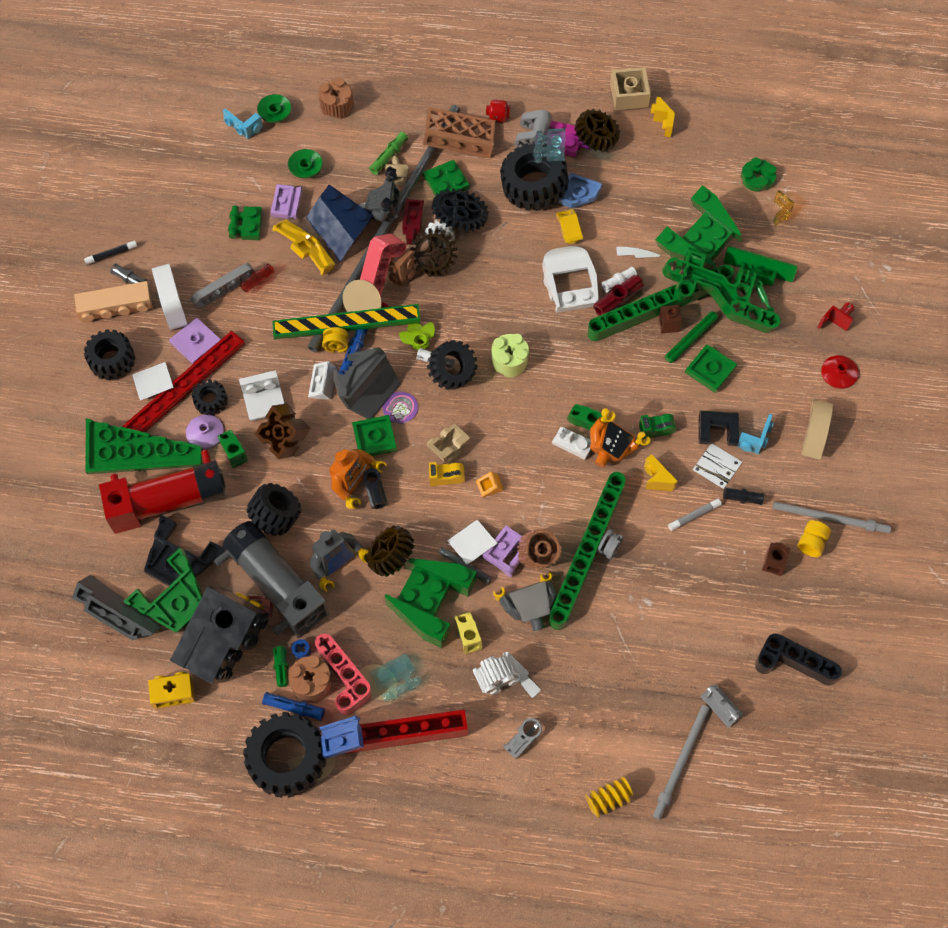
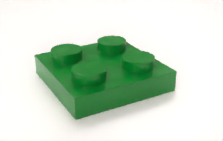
(445, 177)
(710, 368)
(375, 435)

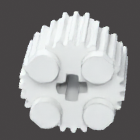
(496, 674)

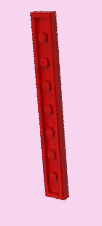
(185, 383)

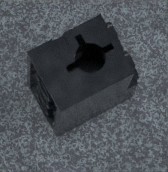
(218, 634)

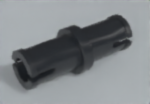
(743, 496)

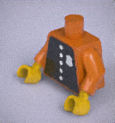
(613, 441)

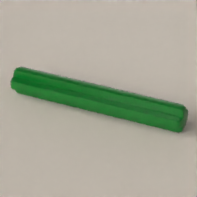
(691, 337)

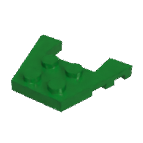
(175, 604)

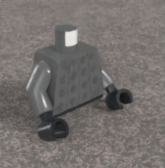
(384, 200)

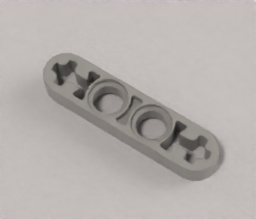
(222, 286)

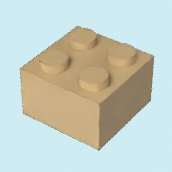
(630, 88)

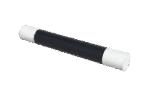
(111, 252)

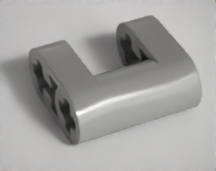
(533, 120)

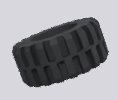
(537, 193)
(270, 732)

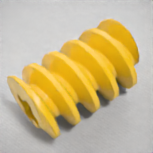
(609, 796)

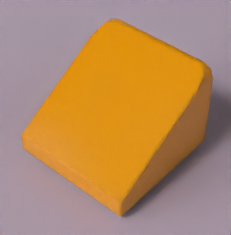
(489, 484)

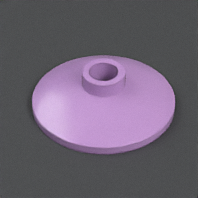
(208, 437)

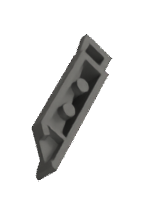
(112, 610)

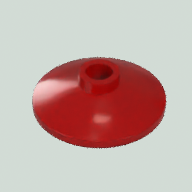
(839, 378)

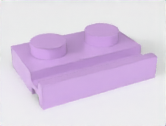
(286, 201)

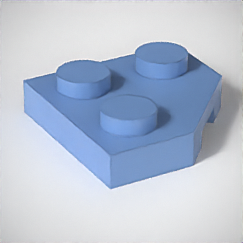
(580, 191)

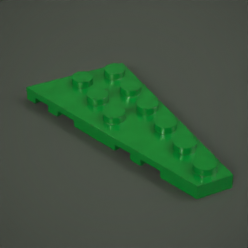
(126, 450)

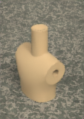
(401, 171)

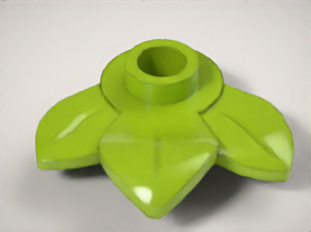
(416, 333)

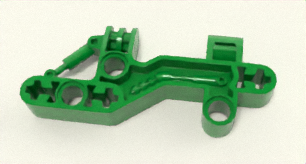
(724, 293)

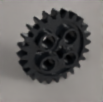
(460, 210)

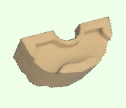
(449, 443)

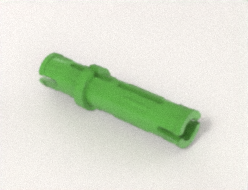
(392, 148)

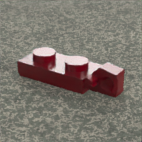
(412, 219)

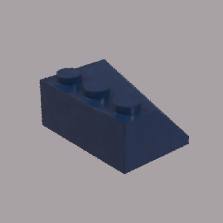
(338, 220)

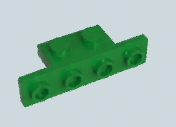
(766, 267)

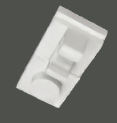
(572, 443)

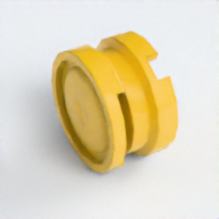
(335, 339)

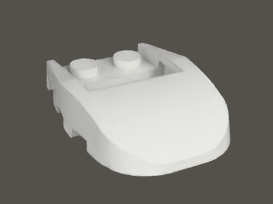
(568, 260)

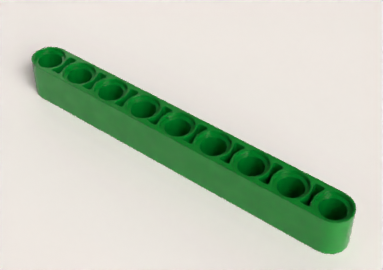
(639, 315)
(587, 558)

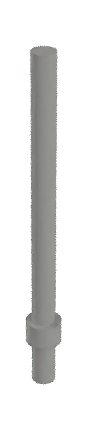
(869, 525)
(665, 797)

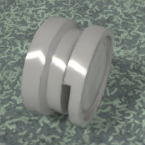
(608, 545)

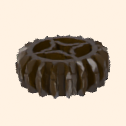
(597, 130)
(435, 260)
(390, 551)

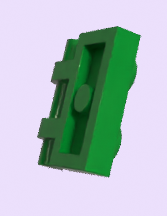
(251, 223)

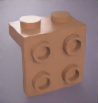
(402, 268)

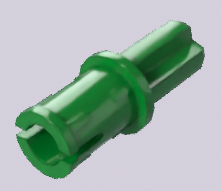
(280, 666)

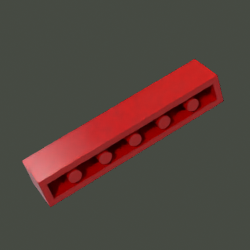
(413, 730)

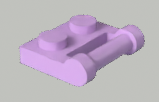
(498, 554)

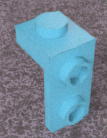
(248, 128)
(754, 444)

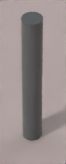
(455, 559)

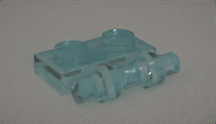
(555, 145)
(393, 672)

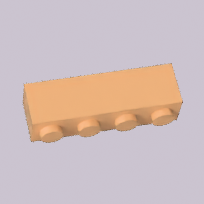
(113, 301)

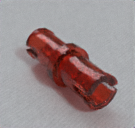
(257, 278)

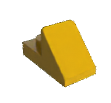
(661, 478)

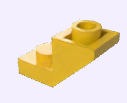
(664, 114)
(569, 226)

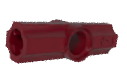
(626, 290)

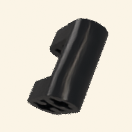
(718, 419)

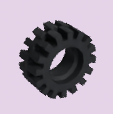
(204, 389)

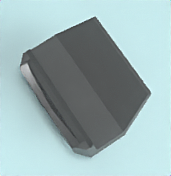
(367, 382)

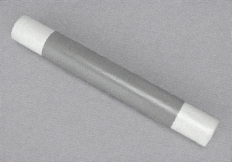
(695, 514)

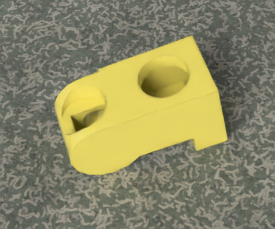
(468, 633)

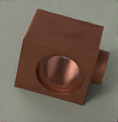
(670, 319)
(776, 566)

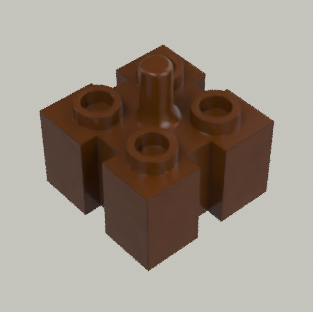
(282, 431)

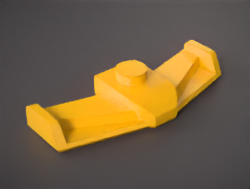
(305, 245)

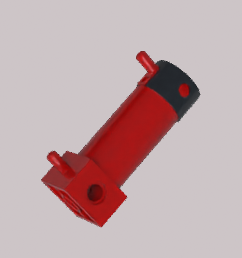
(129, 503)

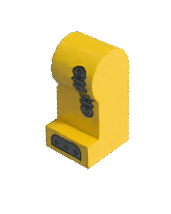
(446, 473)

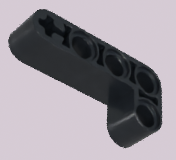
(800, 663)

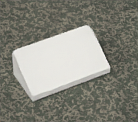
(322, 381)

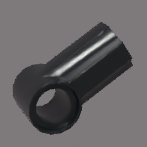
(375, 489)

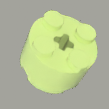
(510, 355)

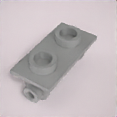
(721, 705)

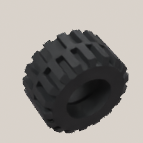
(104, 343)
(462, 354)
(273, 509)

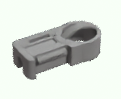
(522, 741)

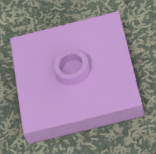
(194, 340)

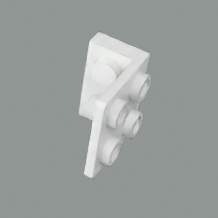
(261, 393)

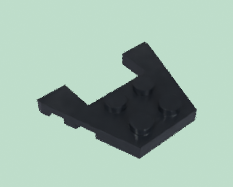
(161, 550)

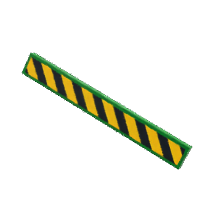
(347, 320)

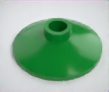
(274, 108)
(305, 157)

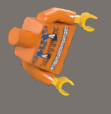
(348, 472)

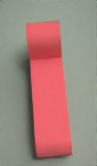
(378, 259)
(340, 671)

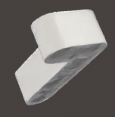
(169, 297)

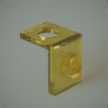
(786, 209)

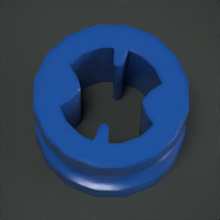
(301, 643)

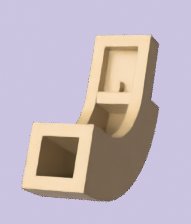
(817, 428)

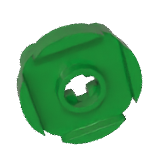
(759, 183)

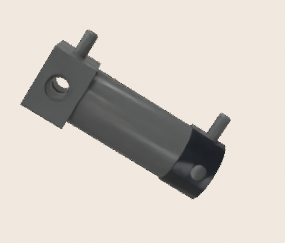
(296, 600)

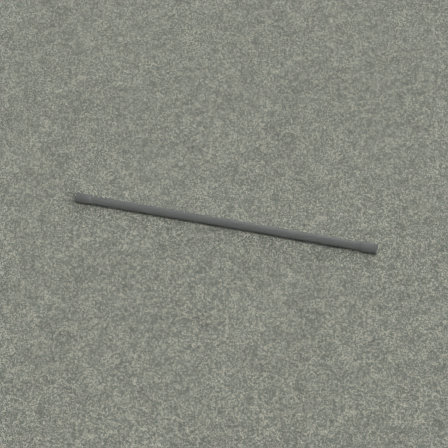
(316, 341)

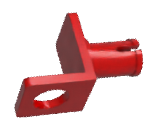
(839, 316)

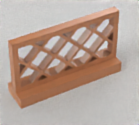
(457, 141)

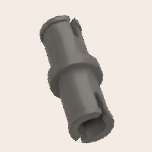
(127, 275)

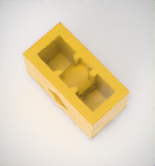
(181, 694)

